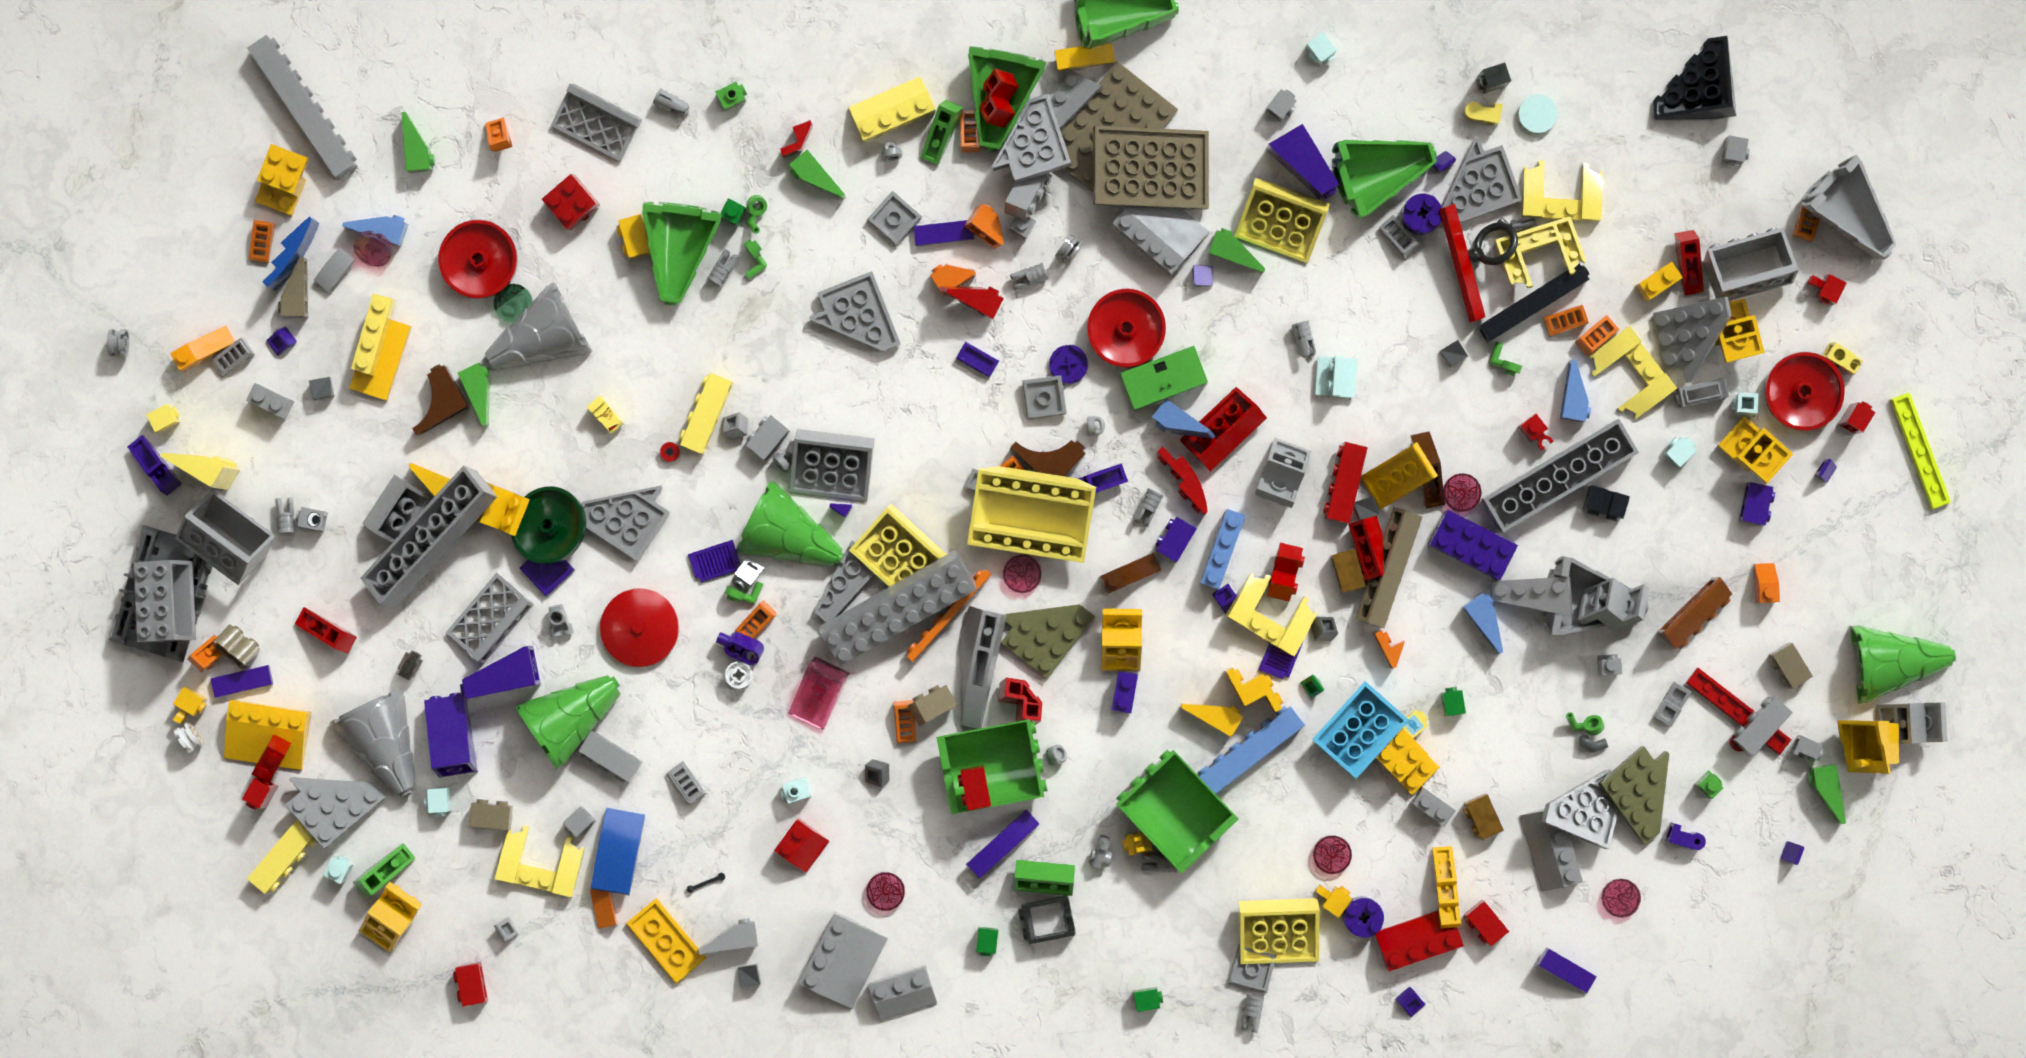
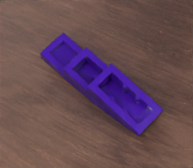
(1002, 844)

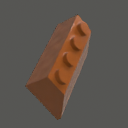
(1695, 613)

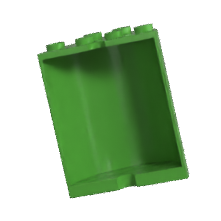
(1008, 761)
(1176, 810)

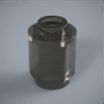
(409, 665)

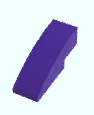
(154, 465)
(1106, 478)
(1566, 970)

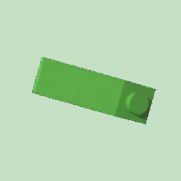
(941, 131)
(417, 153)
(812, 173)
(1230, 248)
(478, 389)
(1827, 786)
(383, 870)

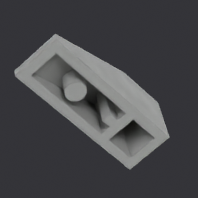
(735, 937)

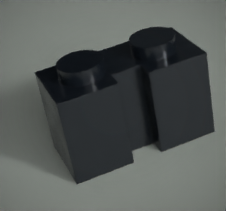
(1606, 502)

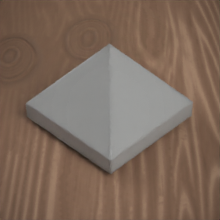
(506, 930)

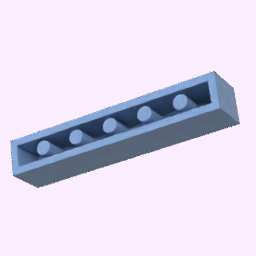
(1251, 750)

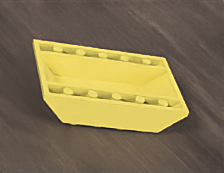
(1031, 513)

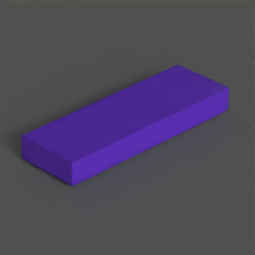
(942, 233)
(241, 681)

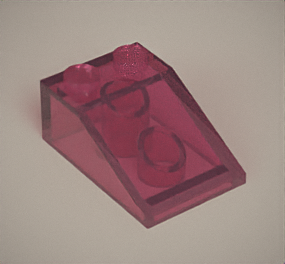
(818, 692)

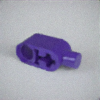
(741, 647)

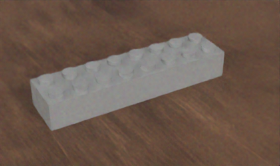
(1559, 476)
(428, 537)
(898, 608)

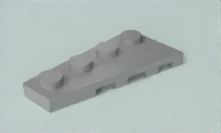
(1071, 96)
(843, 586)
(1539, 593)

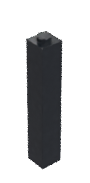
(1533, 303)

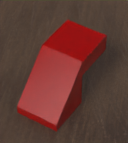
(802, 133)

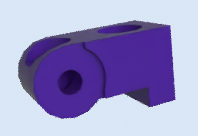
(1690, 840)

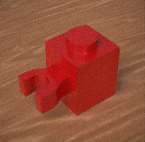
(1828, 289)
(1533, 429)

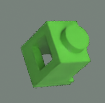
(727, 102)
(1709, 784)

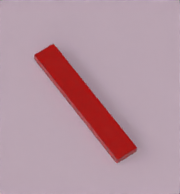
(1462, 263)
(1731, 705)

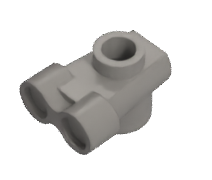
(560, 625)
(1101, 855)

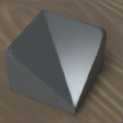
(1453, 353)
(321, 388)
(1366, 508)
(1324, 629)
(877, 773)
(749, 975)

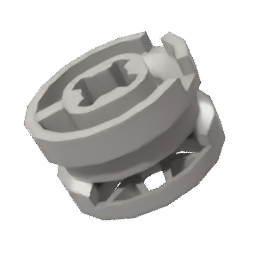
(1067, 248)
(118, 342)

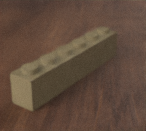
(1397, 545)

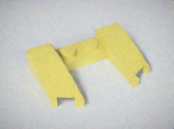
(1586, 209)
(1559, 232)
(1657, 382)
(1243, 612)
(560, 882)

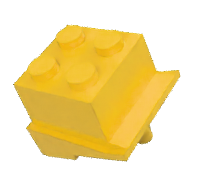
(1869, 745)

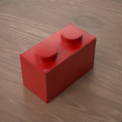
(1857, 417)
(271, 758)
(975, 788)
(259, 794)
(1486, 923)
(471, 984)

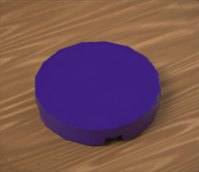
(1068, 362)

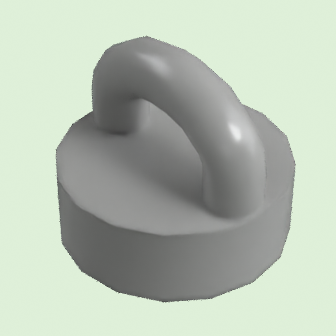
(892, 153)
(1091, 425)
(781, 462)
(1056, 754)

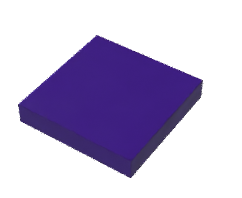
(547, 577)

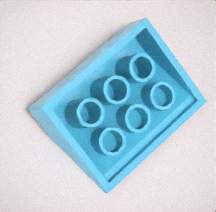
(1360, 730)

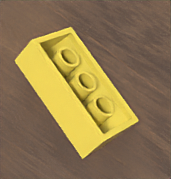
(892, 109)

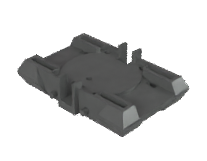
(168, 549)

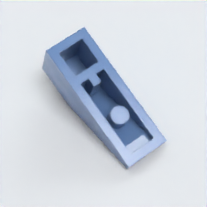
(392, 228)
(1575, 399)
(1177, 421)
(1484, 617)

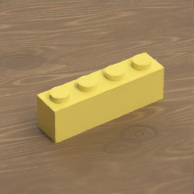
(373, 334)
(706, 414)
(281, 857)

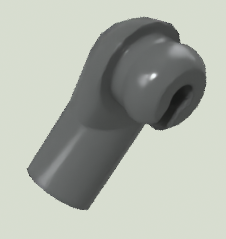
(1592, 746)

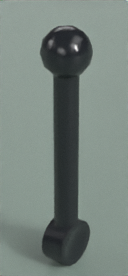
(721, 876)

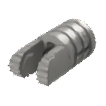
(671, 103)
(720, 270)
(1034, 275)
(1304, 339)
(1150, 502)
(285, 521)
(1162, 865)
(1252, 1008)

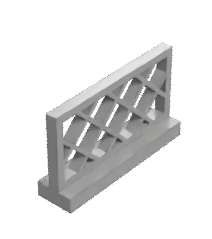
(604, 107)
(499, 631)

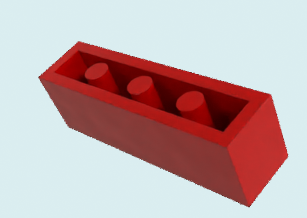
(1346, 482)

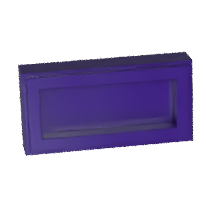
(977, 359)

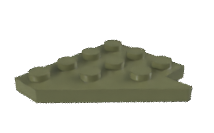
(1046, 634)
(1639, 792)

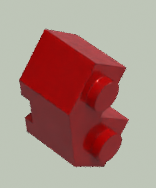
(996, 106)
(1284, 573)
(1018, 692)

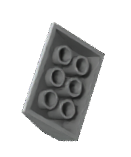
(1161, 234)
(831, 464)
(843, 960)

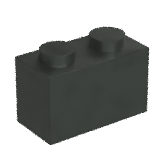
(1493, 78)

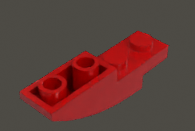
(1191, 486)

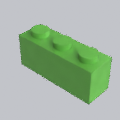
(1044, 877)

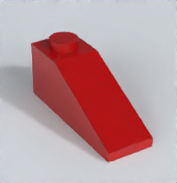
(1689, 261)
(977, 298)
(1369, 546)
(325, 630)

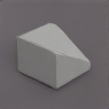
(735, 426)

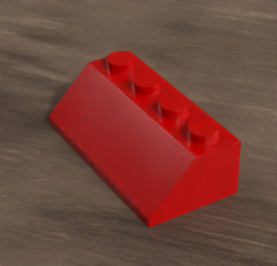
(1231, 424)
(1416, 941)

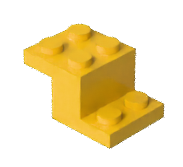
(281, 179)
(1741, 334)
(1755, 449)
(505, 511)
(1121, 639)
(1254, 689)
(1407, 762)
(390, 917)

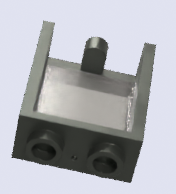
(1047, 920)

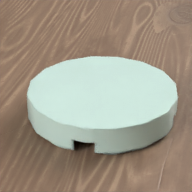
(1537, 113)

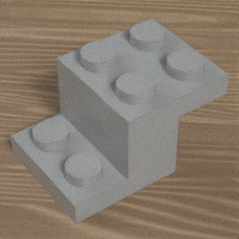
(1283, 473)
(1613, 604)
(1916, 721)

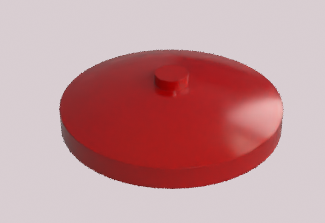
(478, 259)
(1126, 328)
(1804, 391)
(639, 627)

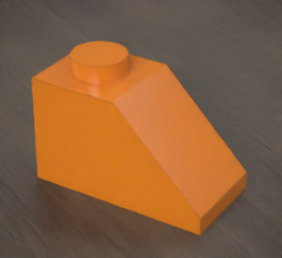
(986, 225)
(950, 276)
(1766, 583)

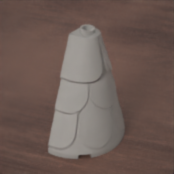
(1851, 208)
(538, 334)
(1581, 578)
(381, 739)

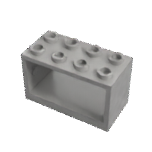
(1756, 283)
(214, 547)
(164, 601)

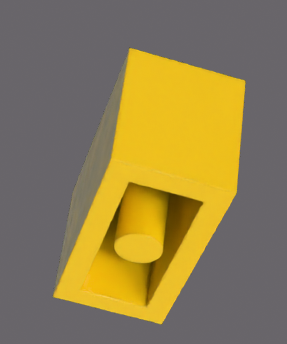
(634, 236)
(1659, 281)

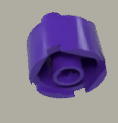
(1415, 223)
(1372, 923)

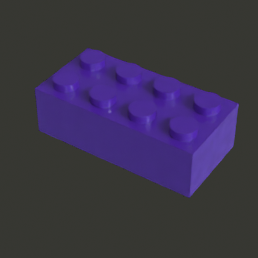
(1472, 545)

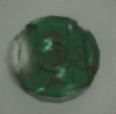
(512, 296)

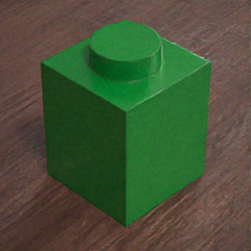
(733, 212)
(1453, 702)
(987, 941)
(1147, 999)

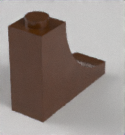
(445, 402)
(1053, 462)
(1433, 490)
(1130, 573)

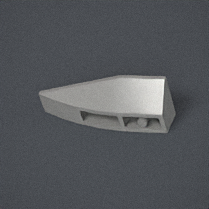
(978, 661)

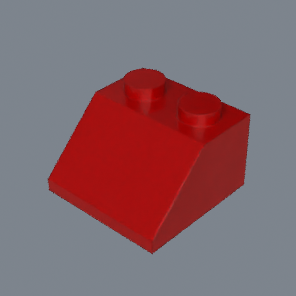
(801, 845)

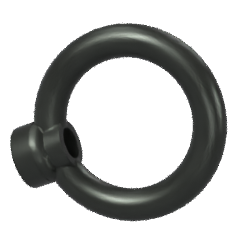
(1477, 254)

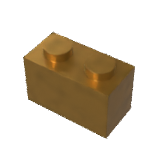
(1348, 570)
(1483, 817)

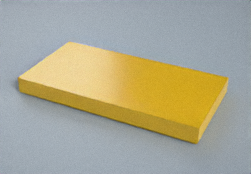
(387, 366)
(1398, 475)
(666, 940)

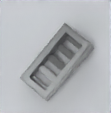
(1411, 248)
(242, 358)
(690, 799)

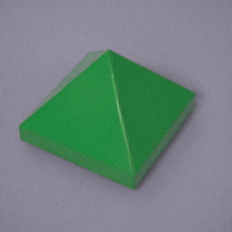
(1312, 686)

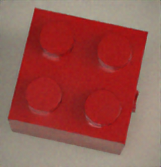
(570, 202)

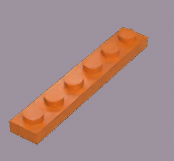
(941, 621)

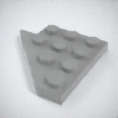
(1034, 143)
(1690, 333)

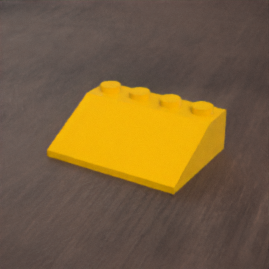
(253, 725)

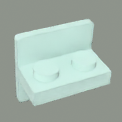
(1336, 377)

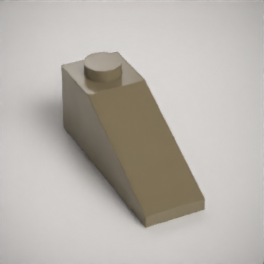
(295, 295)

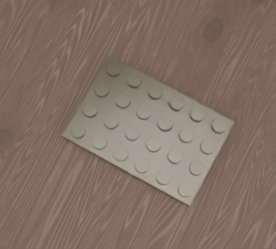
(1121, 103)
(1150, 167)

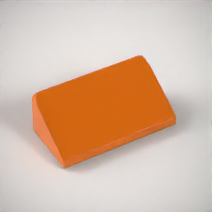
(603, 908)

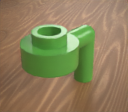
(755, 211)
(754, 248)
(1510, 367)
(734, 594)
(1592, 725)

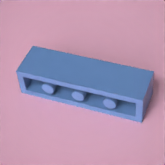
(1222, 549)

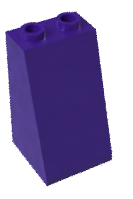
(1304, 161)
(506, 674)
(450, 735)

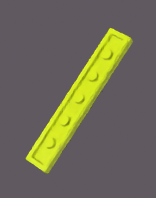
(1920, 451)

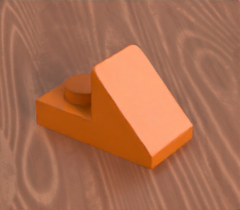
(498, 135)
(1391, 653)
(205, 655)

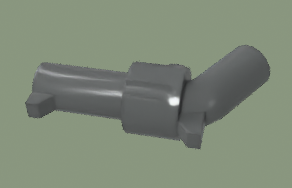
(1519, 226)

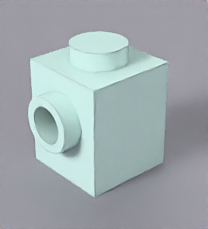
(1321, 49)
(1745, 404)
(1680, 451)
(795, 790)
(438, 801)
(338, 869)

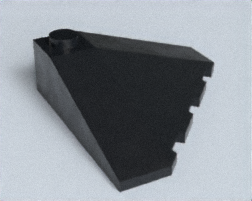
(1703, 88)

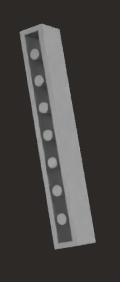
(302, 107)

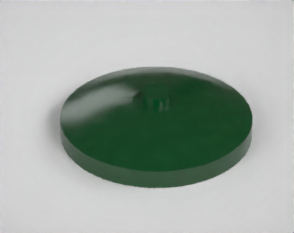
(550, 526)

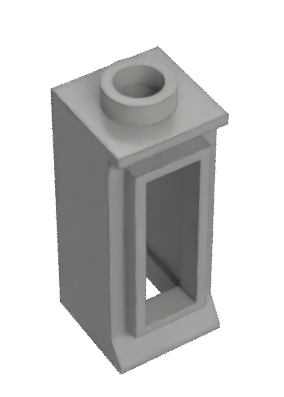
(1682, 398)

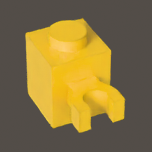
(189, 702)
(1136, 843)
(1336, 900)

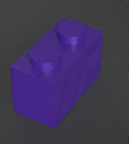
(1756, 504)
(1175, 539)
(1124, 692)

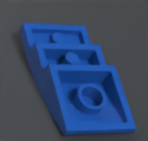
(295, 247)
(617, 851)

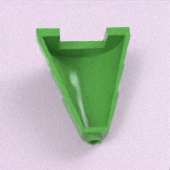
(1109, 20)
(1026, 73)
(1377, 170)
(677, 244)
(787, 532)
(1894, 661)
(568, 715)

